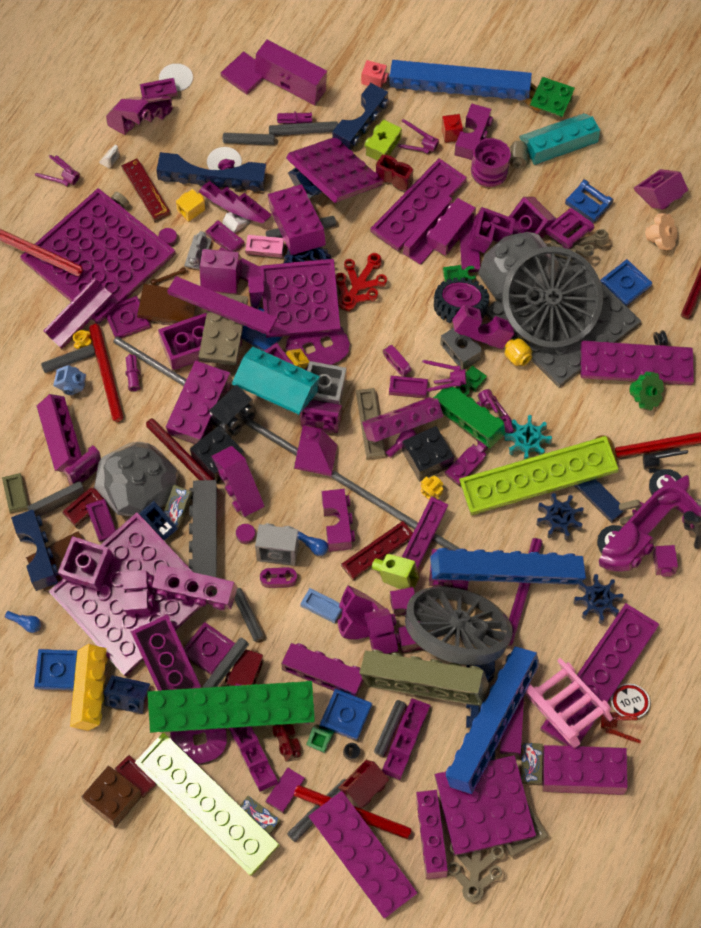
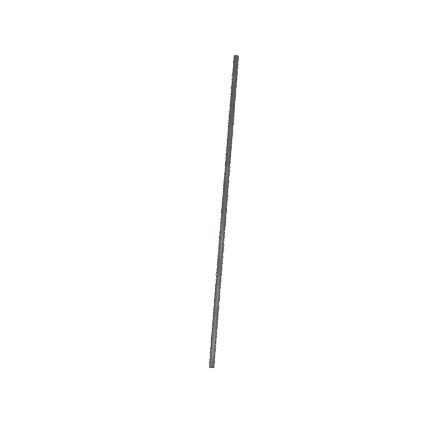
(289, 447)

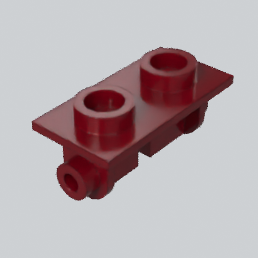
(286, 745)

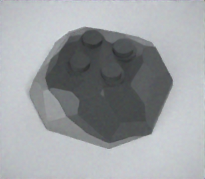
(504, 255)
(135, 478)

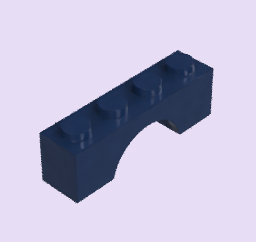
(350, 131)
(40, 569)

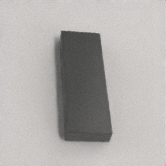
(57, 499)

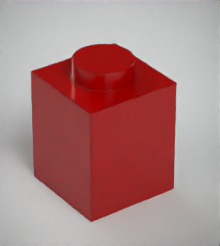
(451, 127)

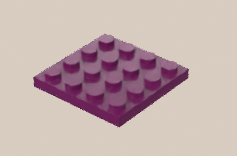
(334, 169)
(301, 297)
(492, 813)

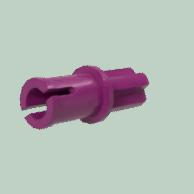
(288, 118)
(132, 373)

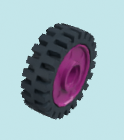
(453, 294)

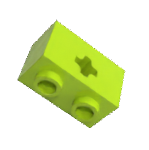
(383, 140)

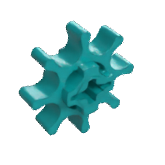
(520, 436)

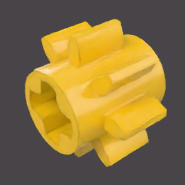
(432, 487)

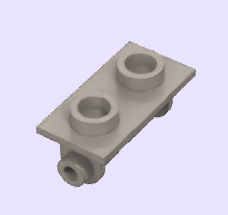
(199, 243)

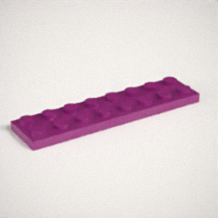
(607, 665)

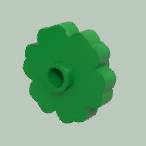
(647, 390)

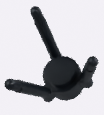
(651, 461)

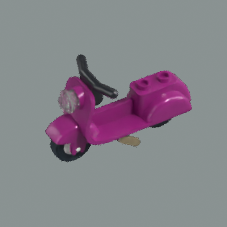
(627, 545)

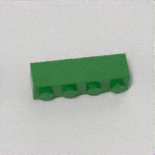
(471, 416)

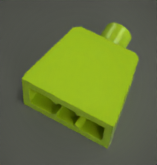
(397, 571)

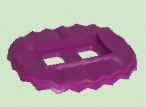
(328, 355)
(202, 753)

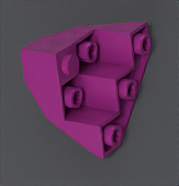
(135, 109)

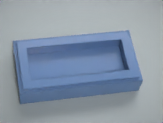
(321, 605)

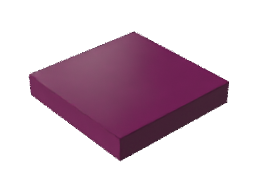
(242, 73)
(124, 319)
(208, 648)

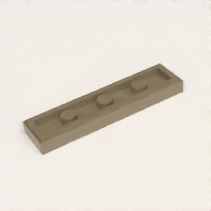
(368, 409)

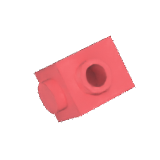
(374, 73)

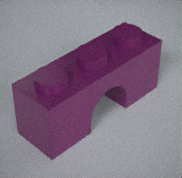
(477, 119)
(494, 333)
(339, 535)
(399, 601)

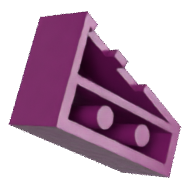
(238, 481)

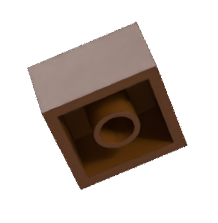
(111, 796)

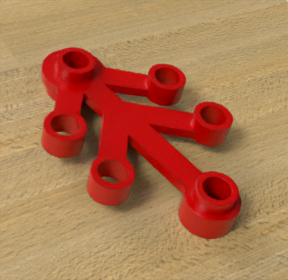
(359, 283)

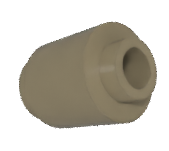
(518, 154)

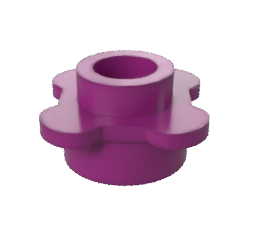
(226, 164)

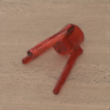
(608, 725)

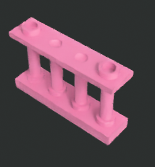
(559, 719)

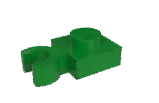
(456, 272)
(474, 380)

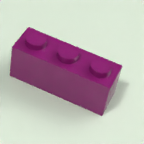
(451, 226)

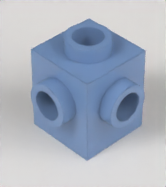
(69, 380)

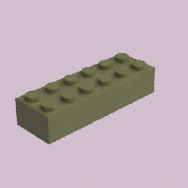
(424, 677)

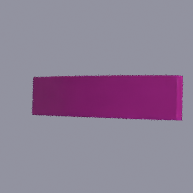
(239, 205)
(512, 736)
(405, 738)
(254, 757)

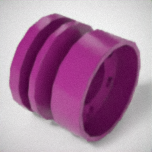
(490, 162)

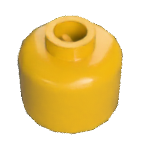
(518, 352)

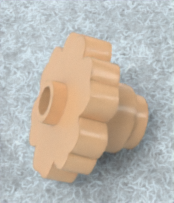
(662, 232)

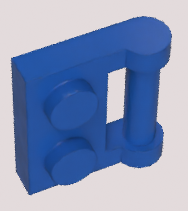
(585, 205)

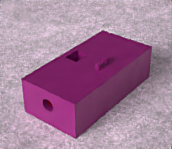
(291, 72)

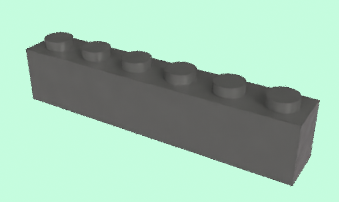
(204, 528)

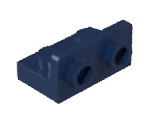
(126, 694)

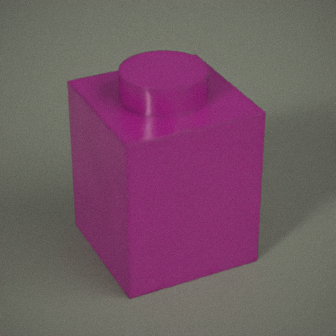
(665, 560)

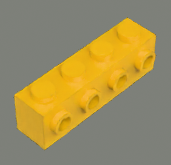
(88, 687)

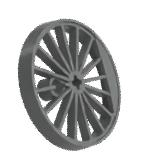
(593, 297)
(457, 622)

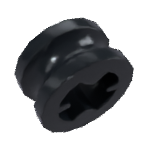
(660, 338)

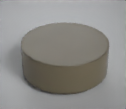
(120, 199)

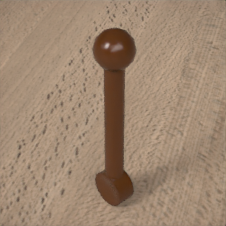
(181, 271)

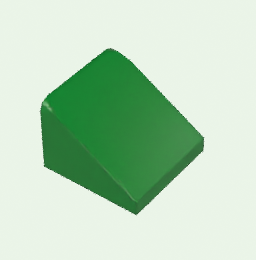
(319, 738)

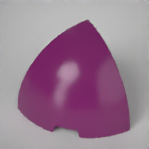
(353, 606)

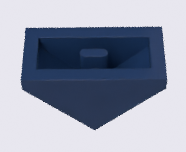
(158, 520)

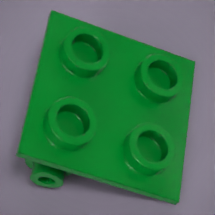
(552, 96)

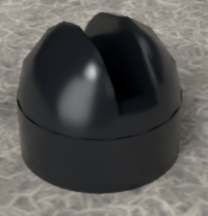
(355, 751)

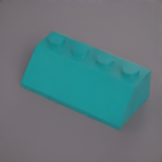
(561, 138)
(276, 380)

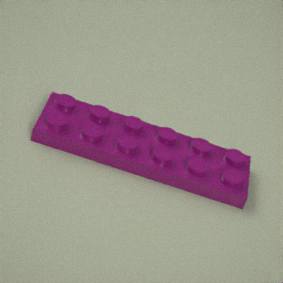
(417, 204)
(629, 361)
(363, 854)

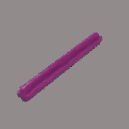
(521, 595)

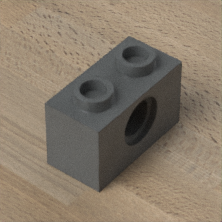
(462, 357)

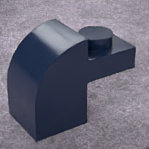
(298, 179)

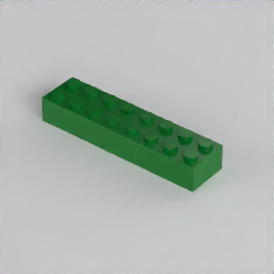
(231, 706)

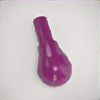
(398, 443)

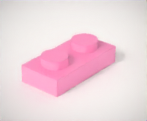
(264, 246)

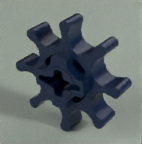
(560, 516)
(601, 605)

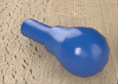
(316, 545)
(30, 623)

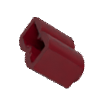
(394, 172)

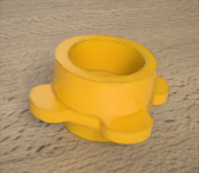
(81, 339)

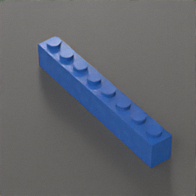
(460, 80)
(507, 567)
(492, 720)

